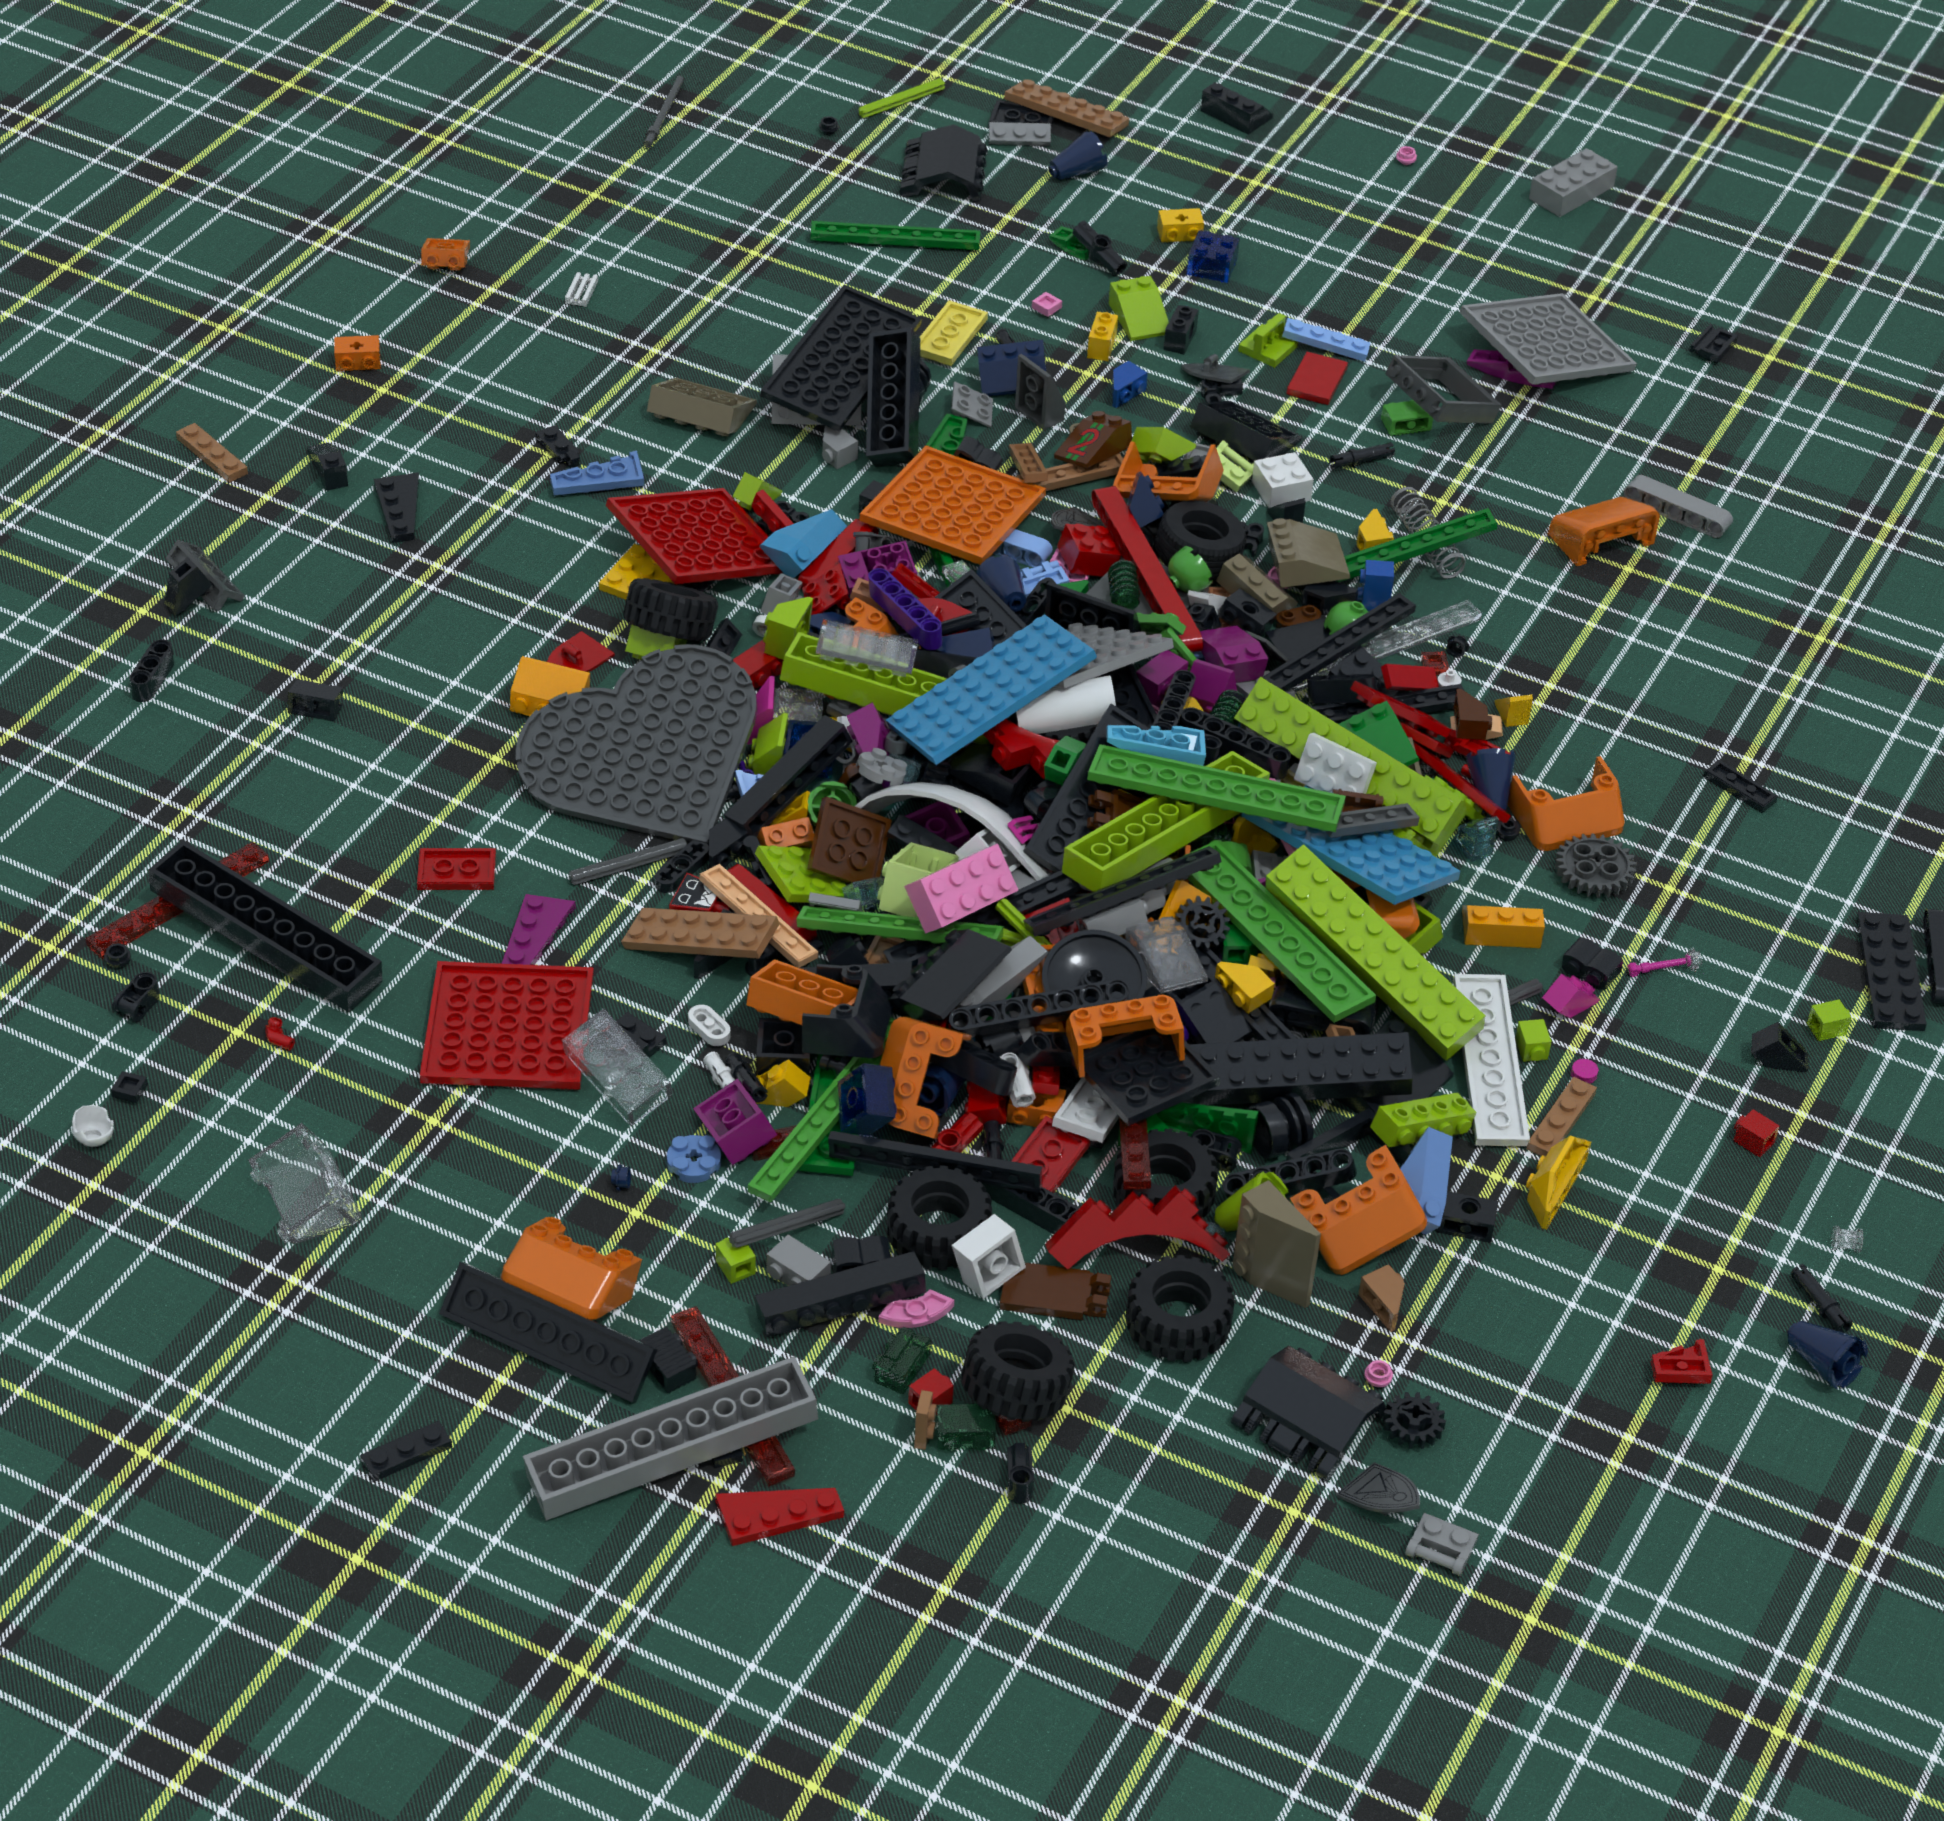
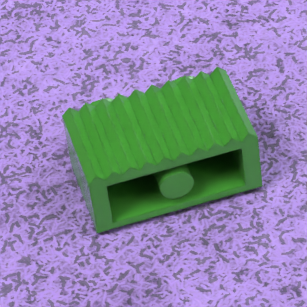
(1405, 418)

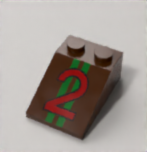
(1095, 440)

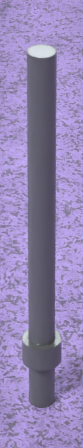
(654, 130)

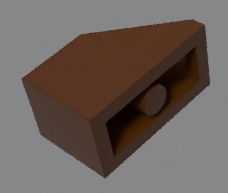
(1470, 717)

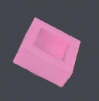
(1046, 304)

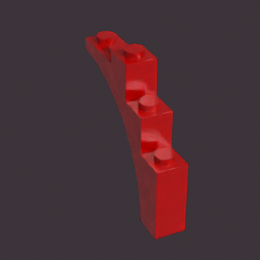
(1019, 747)
(1095, 1226)

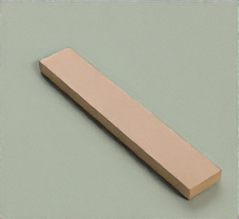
(743, 901)

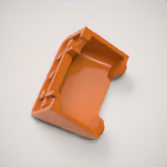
(1585, 528)

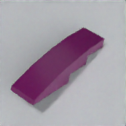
(1496, 365)

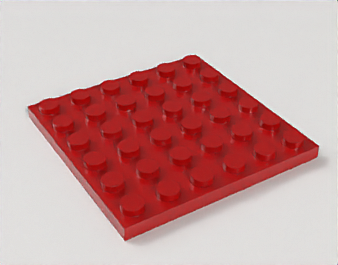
(695, 534)
(505, 1024)

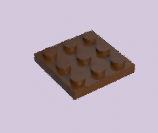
(848, 842)

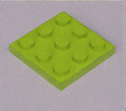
(790, 874)

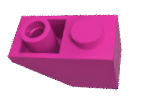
(1570, 996)

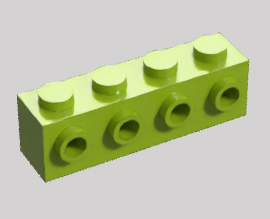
(1408, 1120)

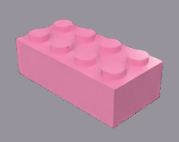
(961, 888)

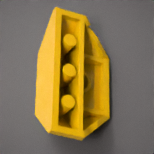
(1555, 1177)

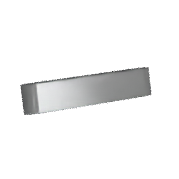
(1680, 506)

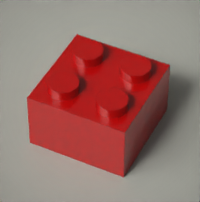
(1088, 549)

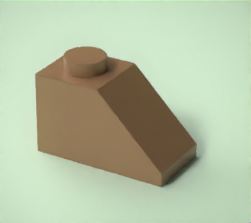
(1383, 1294)

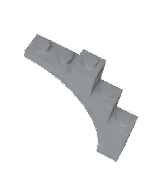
(1130, 911)

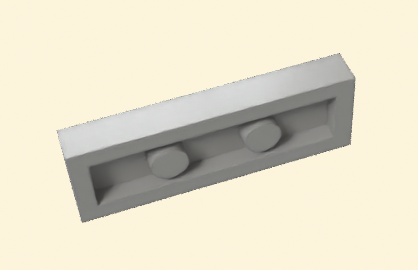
(1019, 134)

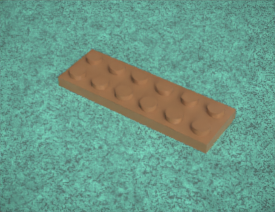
(1067, 108)
(700, 932)

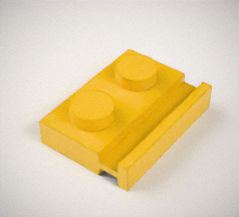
(1267, 966)

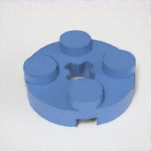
(693, 1145)

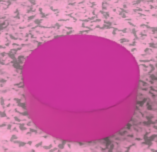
(1585, 1070)

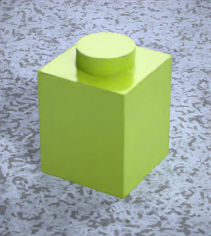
(1829, 1020)
(1533, 1040)
(735, 1262)

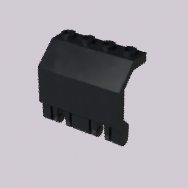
(941, 156)
(1307, 1409)

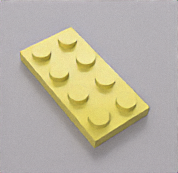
(951, 332)

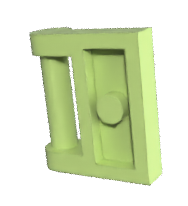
(1233, 475)

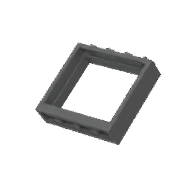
(1475, 402)

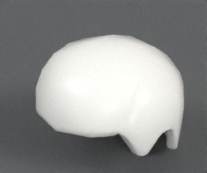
(92, 1125)

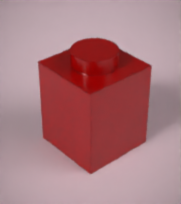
(1755, 1132)
(934, 1382)

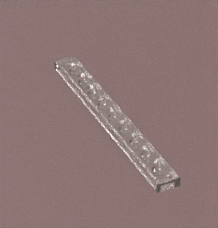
(1413, 633)

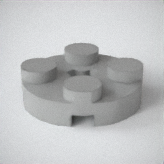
(879, 767)

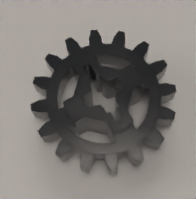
(1203, 913)
(1414, 1420)

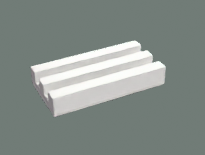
(584, 280)

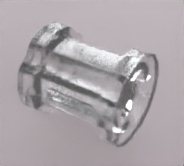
(1847, 1239)

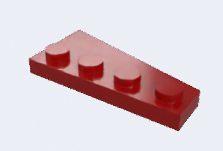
(770, 1513)

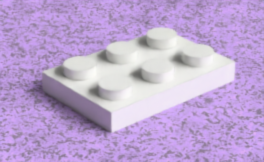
(1332, 766)

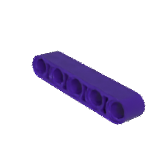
(905, 609)

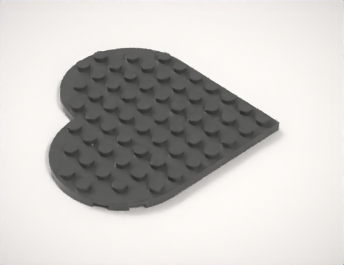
(648, 751)

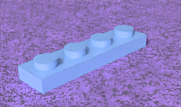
(1326, 339)

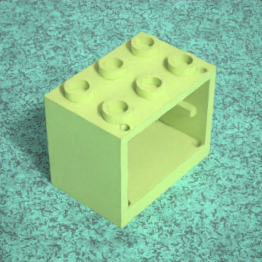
(904, 868)

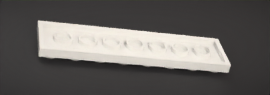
(1493, 1065)

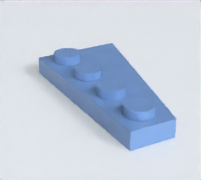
(606, 476)

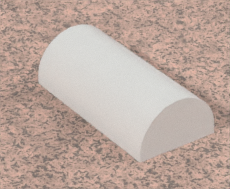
(1068, 707)

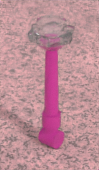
(1692, 960)

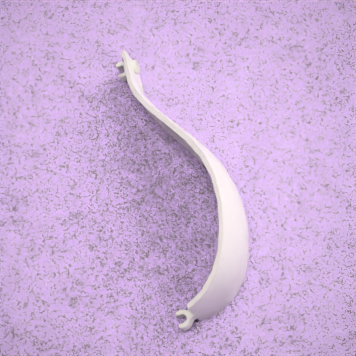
(979, 808)

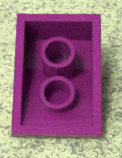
(1235, 651)
(735, 1122)

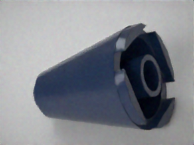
(1079, 158)
(1005, 579)
(1492, 774)
(939, 1089)
(1828, 1352)

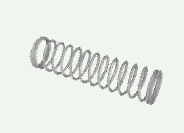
(1410, 507)

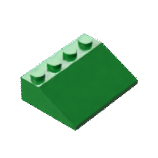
(1383, 730)

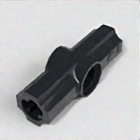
(1099, 248)

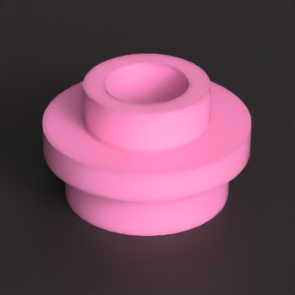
(1406, 155)
(1378, 1368)

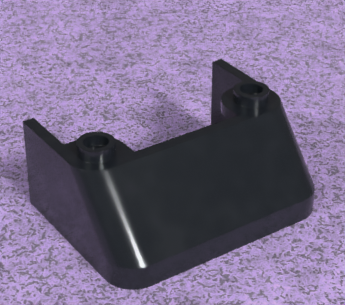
(850, 1029)

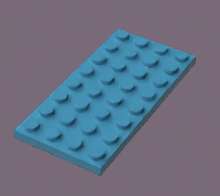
(990, 689)
(1374, 860)

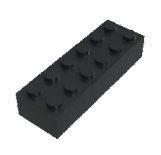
(893, 396)

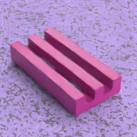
(1024, 826)

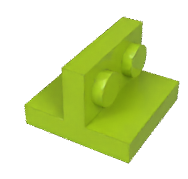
(1267, 342)

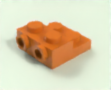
(445, 253)

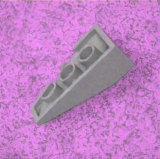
(1007, 974)

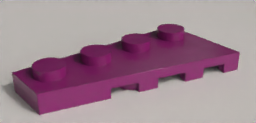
(535, 928)

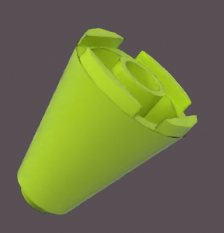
(1228, 1212)

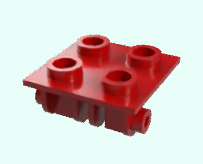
(828, 590)

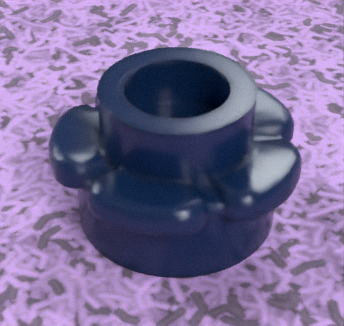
(621, 1177)

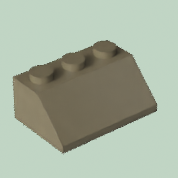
(1245, 574)

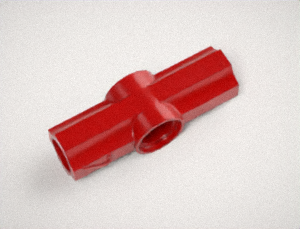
(960, 1134)

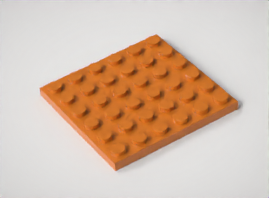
(953, 505)

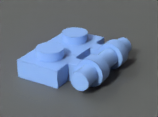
(1033, 576)

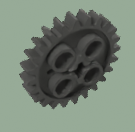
(1595, 865)

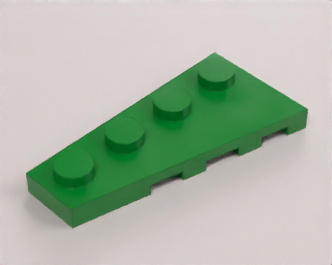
(948, 434)
(1221, 1120)

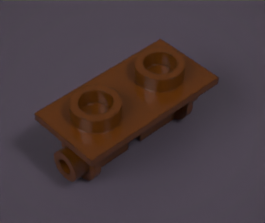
(1359, 801)

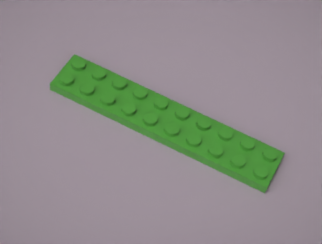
(1217, 788)
(1283, 937)

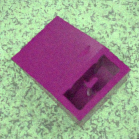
(887, 557)
(868, 731)

